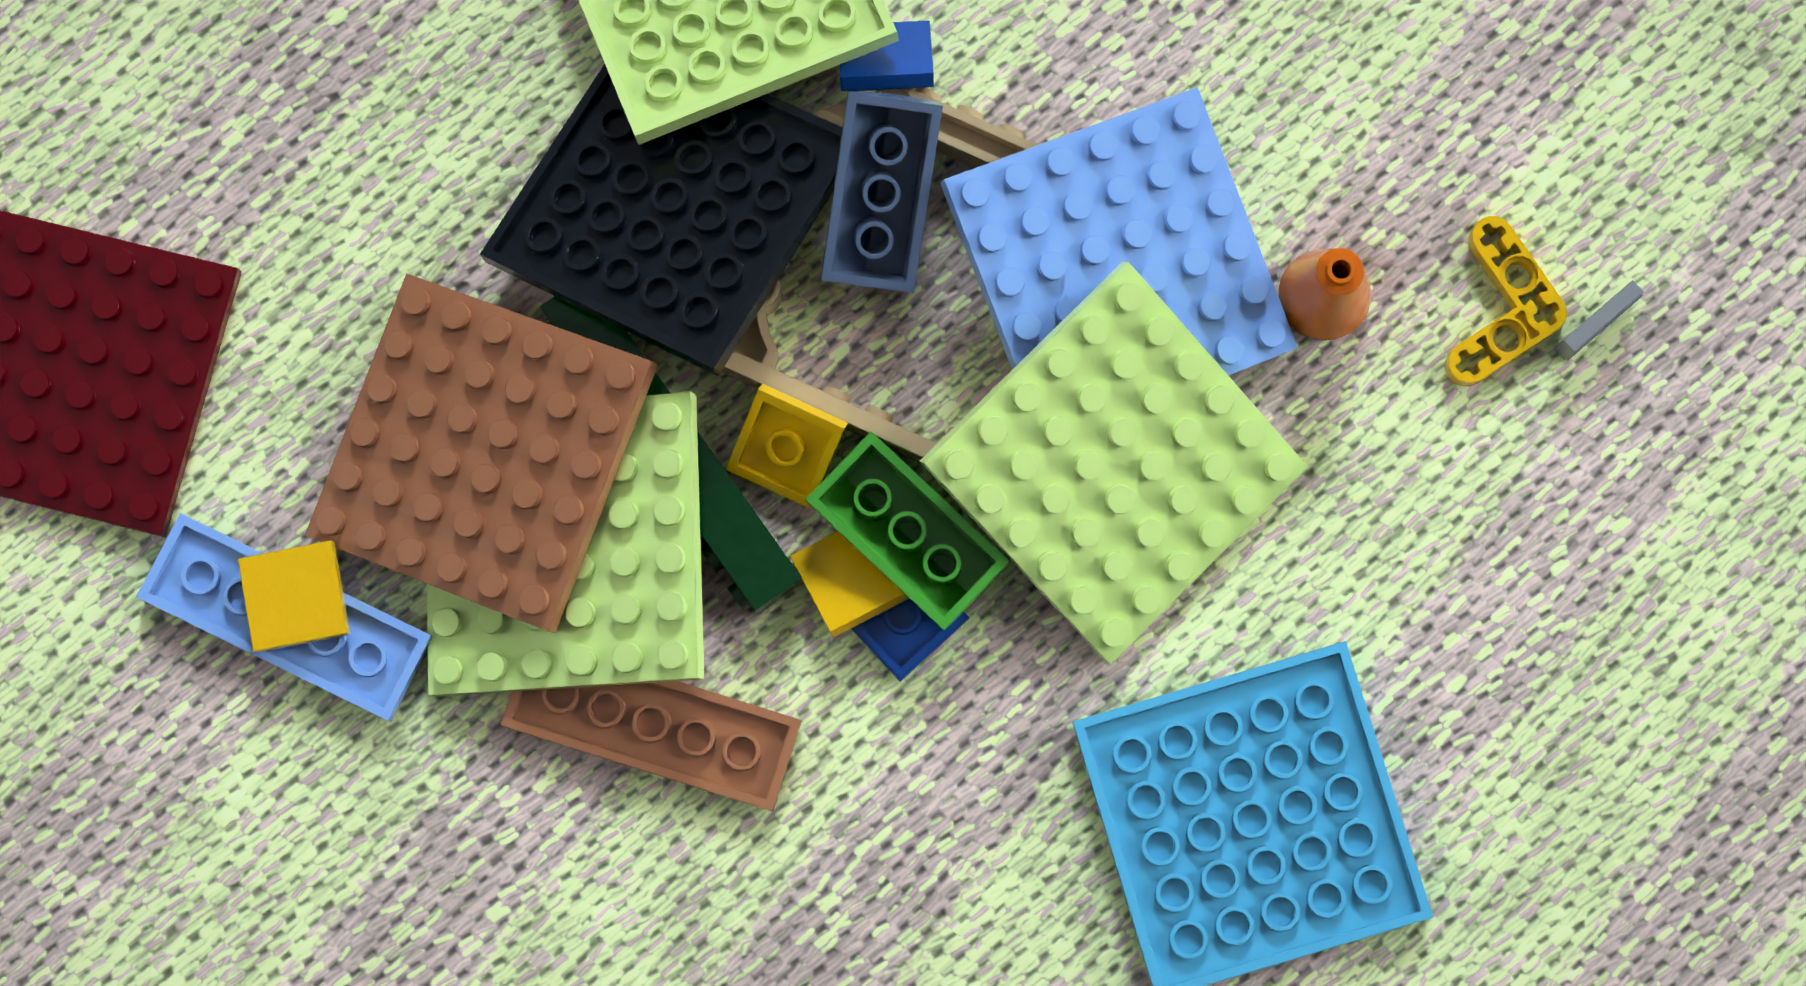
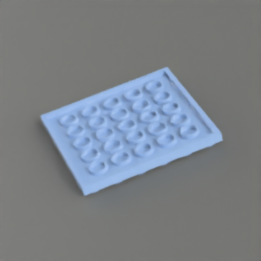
(1129, 191)

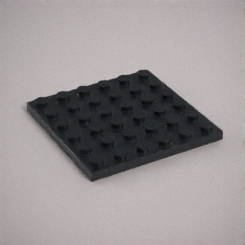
(675, 230)

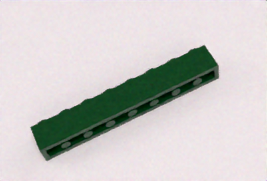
(727, 521)

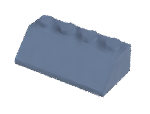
(881, 190)

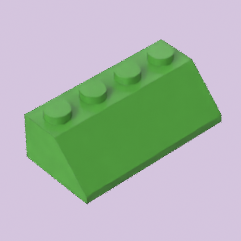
(908, 531)

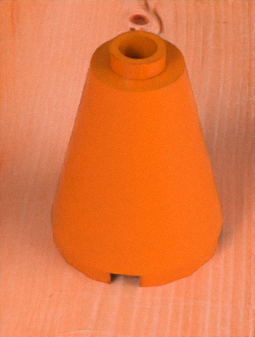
(1325, 293)

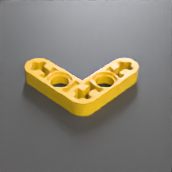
(1520, 318)

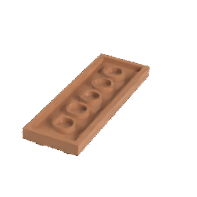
(667, 732)

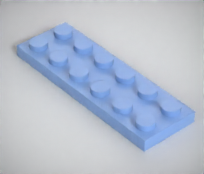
(202, 585)

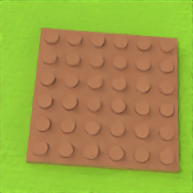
(481, 451)

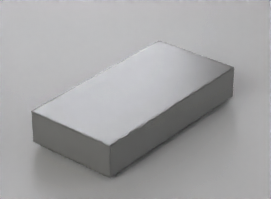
(1599, 321)

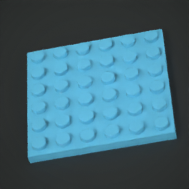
(1252, 819)

